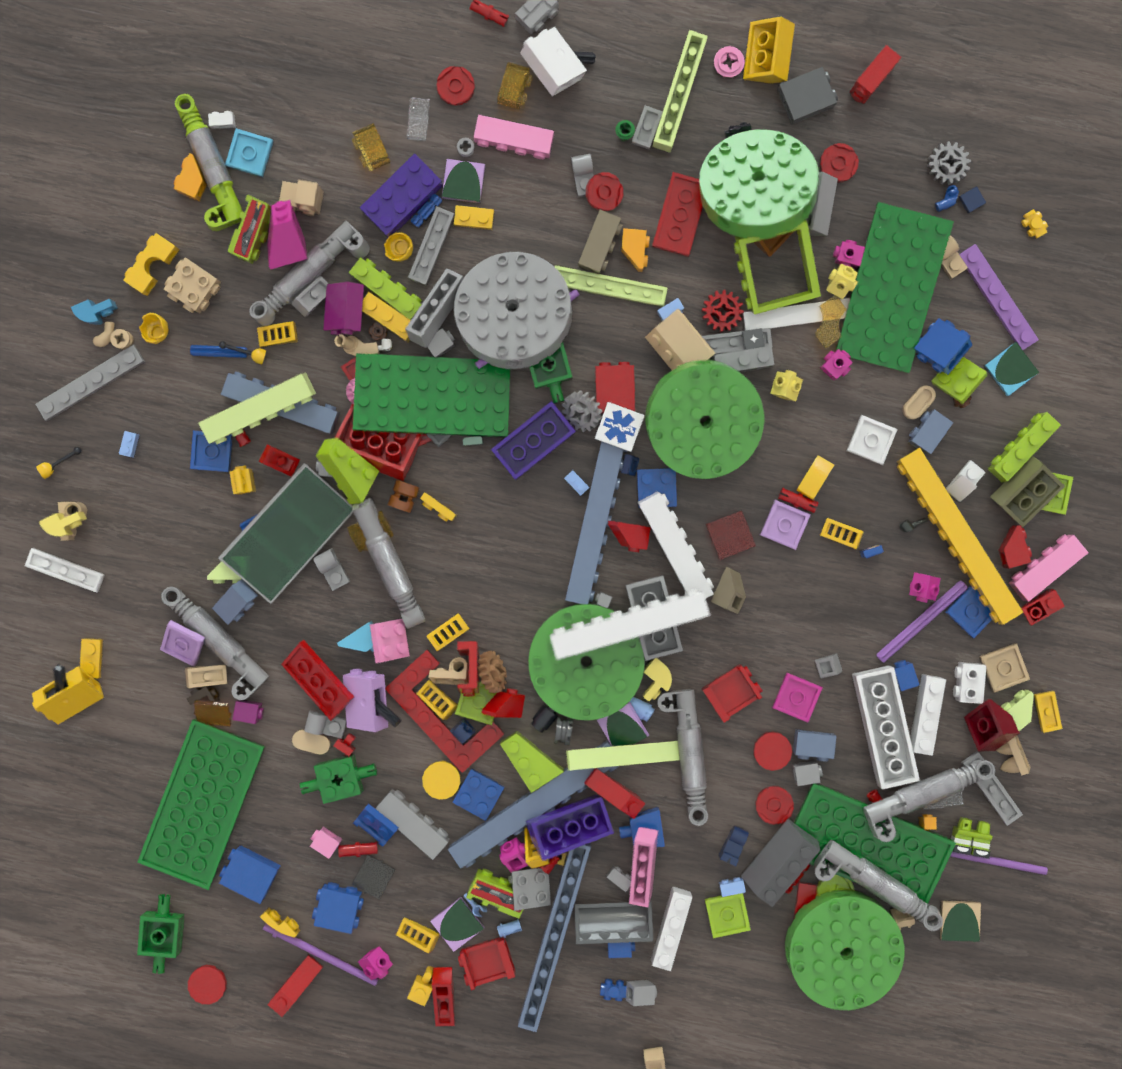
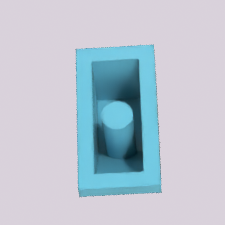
(359, 640)

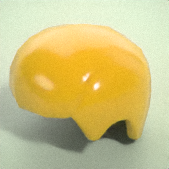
(398, 247)
(154, 328)

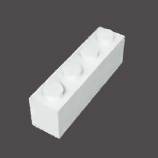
(927, 714)
(671, 928)

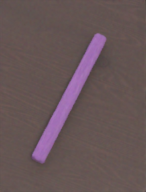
(924, 619)

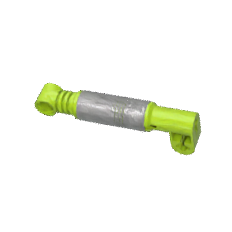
(213, 166)

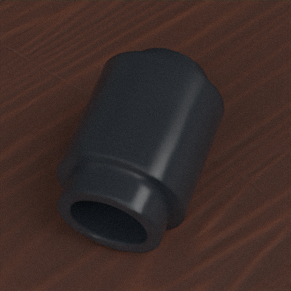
(544, 718)

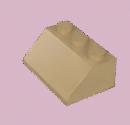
(678, 341)

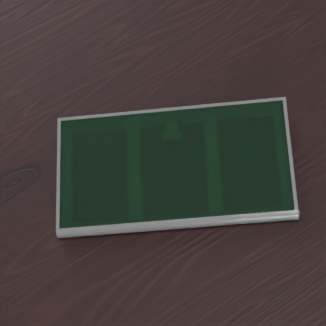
(287, 533)

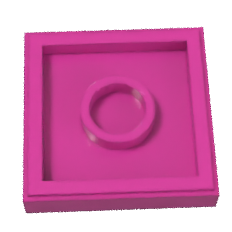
(797, 697)

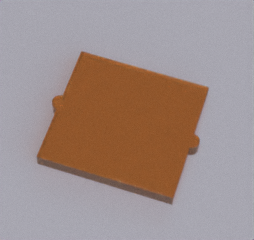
(213, 713)

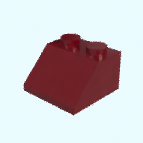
(991, 726)

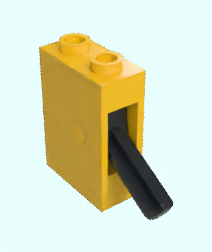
(67, 694)

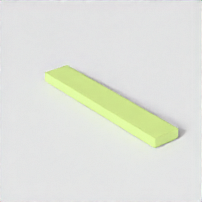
(613, 286)
(622, 755)

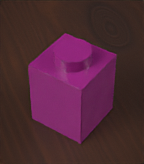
(248, 711)

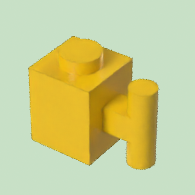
(242, 480)
(421, 987)

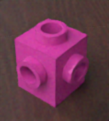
(855, 254)
(830, 366)
(924, 587)
(513, 855)
(375, 963)

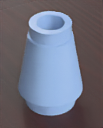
(643, 709)

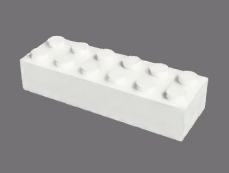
(885, 727)

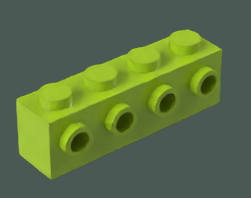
(384, 288)
(1023, 447)

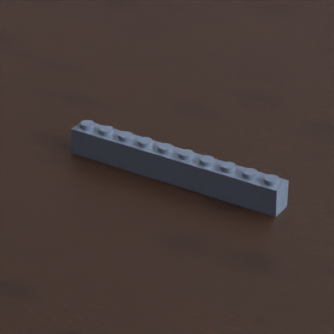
(594, 524)
(513, 818)
(553, 937)

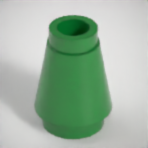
(625, 126)

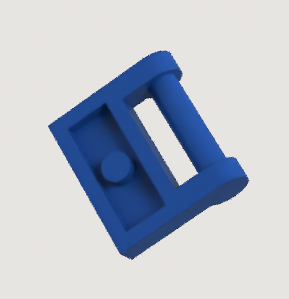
(376, 824)

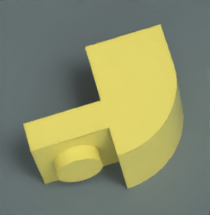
(662, 678)

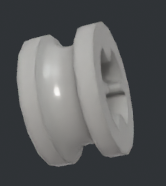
(461, 143)

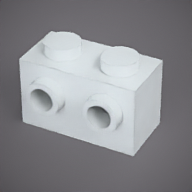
(970, 682)

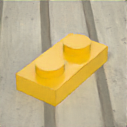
(473, 217)
(430, 503)
(91, 656)
(1047, 711)

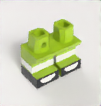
(972, 841)

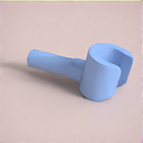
(476, 907)

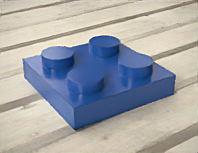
(210, 456)
(658, 480)
(478, 794)

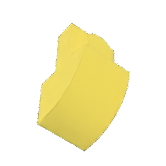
(60, 526)

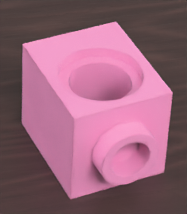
(325, 842)

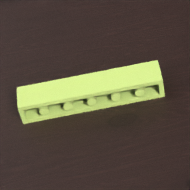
(679, 91)
(257, 408)

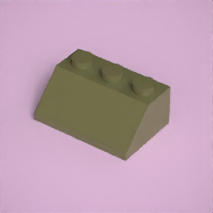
(1027, 491)

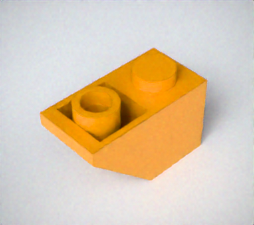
(190, 181)
(634, 246)

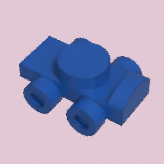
(615, 991)

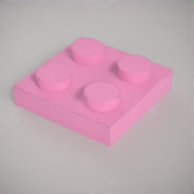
(389, 640)

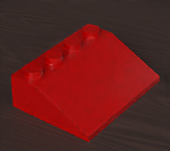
(385, 451)

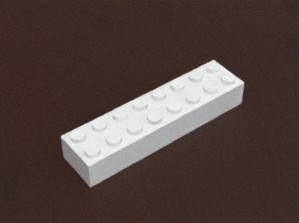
(629, 624)

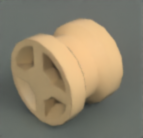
(125, 341)

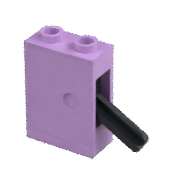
(368, 707)

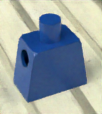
(647, 819)

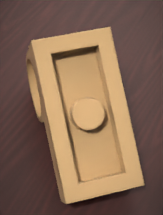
(952, 261)
(66, 509)
(205, 675)
(451, 677)
(654, 1058)

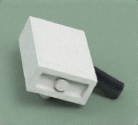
(555, 61)

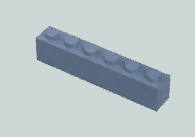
(309, 413)

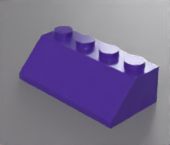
(570, 827)

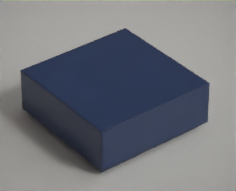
(972, 199)
(630, 465)

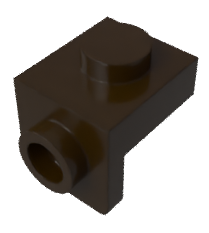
(198, 694)

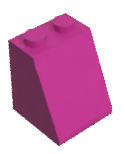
(285, 237)

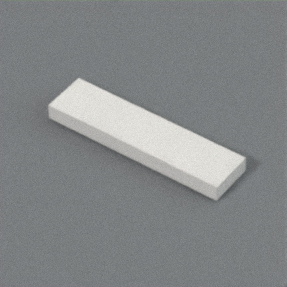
(64, 570)

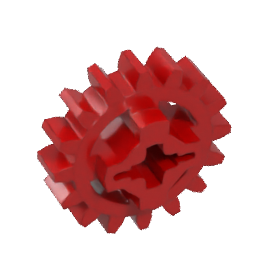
(731, 311)

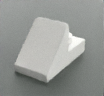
(965, 481)

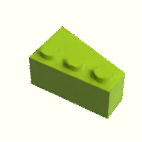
(348, 469)

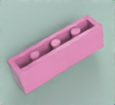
(513, 137)
(1048, 567)
(643, 867)

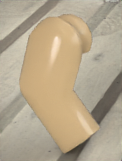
(104, 338)

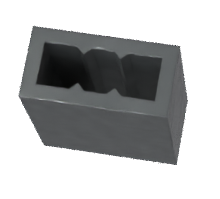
(807, 95)

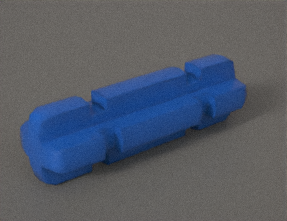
(426, 210)

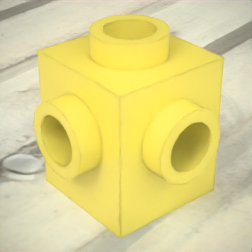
(842, 281)
(786, 385)

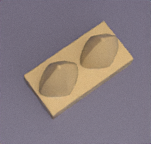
(1018, 762)

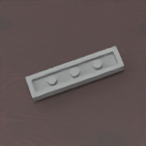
(431, 246)
(732, 341)
(996, 794)

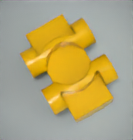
(1036, 225)

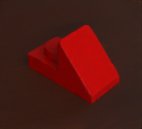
(279, 460)

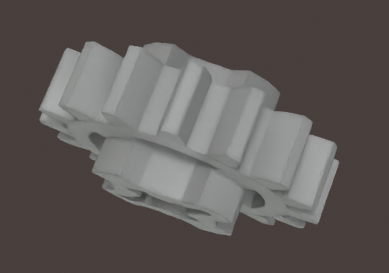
(953, 155)
(582, 411)

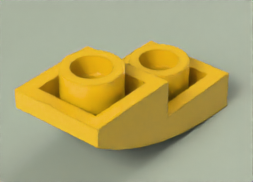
(815, 477)
(287, 926)

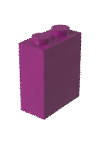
(343, 308)

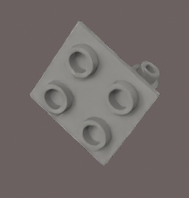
(530, 888)

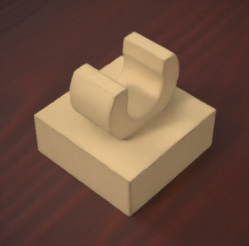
(902, 919)

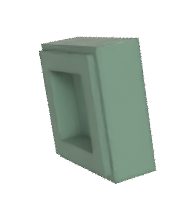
(473, 441)

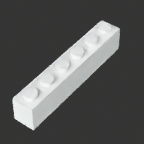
(674, 544)

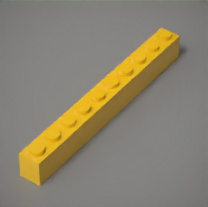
(959, 537)

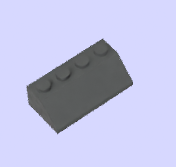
(780, 862)

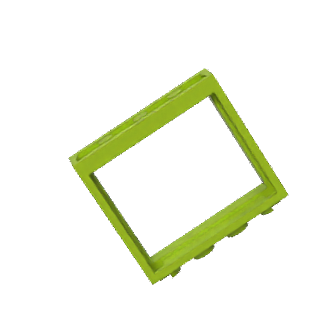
(809, 269)

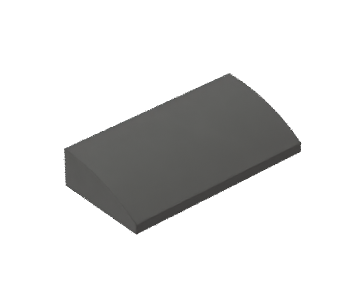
(613, 923)

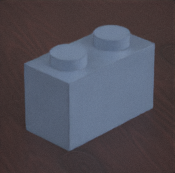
(929, 431)
(235, 601)
(814, 745)

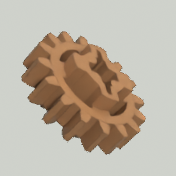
(492, 671)

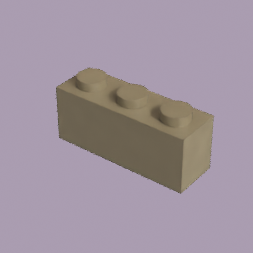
(600, 242)

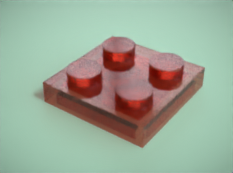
(730, 535)

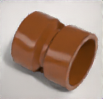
(404, 489)

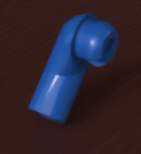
(949, 199)

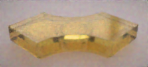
(831, 314)

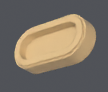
(919, 402)
(310, 742)

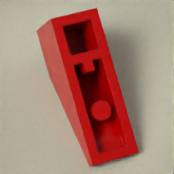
(615, 793)
(295, 985)
(443, 996)

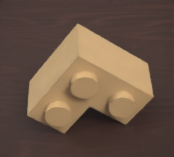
(303, 196)

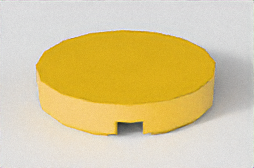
(441, 780)

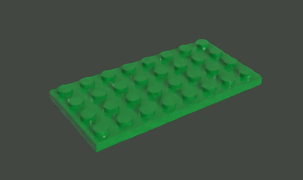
(894, 286)
(430, 396)
(201, 804)
(912, 857)

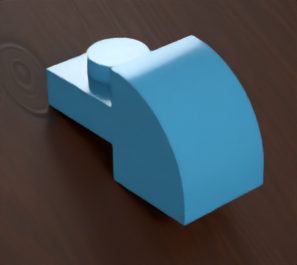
(92, 313)

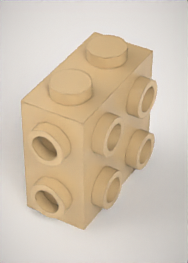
(191, 286)

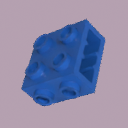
(943, 346)
(338, 908)

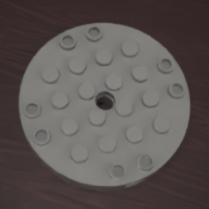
(519, 336)

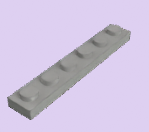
(90, 382)

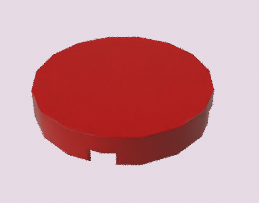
(455, 85)
(839, 162)
(604, 191)
(772, 751)
(774, 805)
(207, 984)

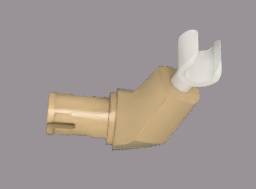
(354, 345)

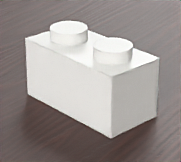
(221, 120)

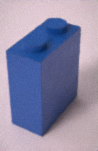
(249, 874)

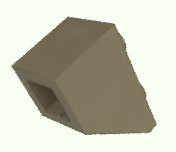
(730, 591)

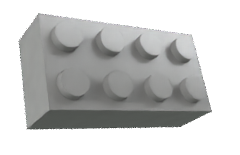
(658, 642)

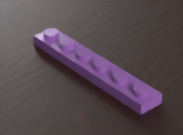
(998, 297)

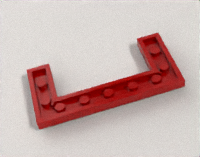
(402, 691)

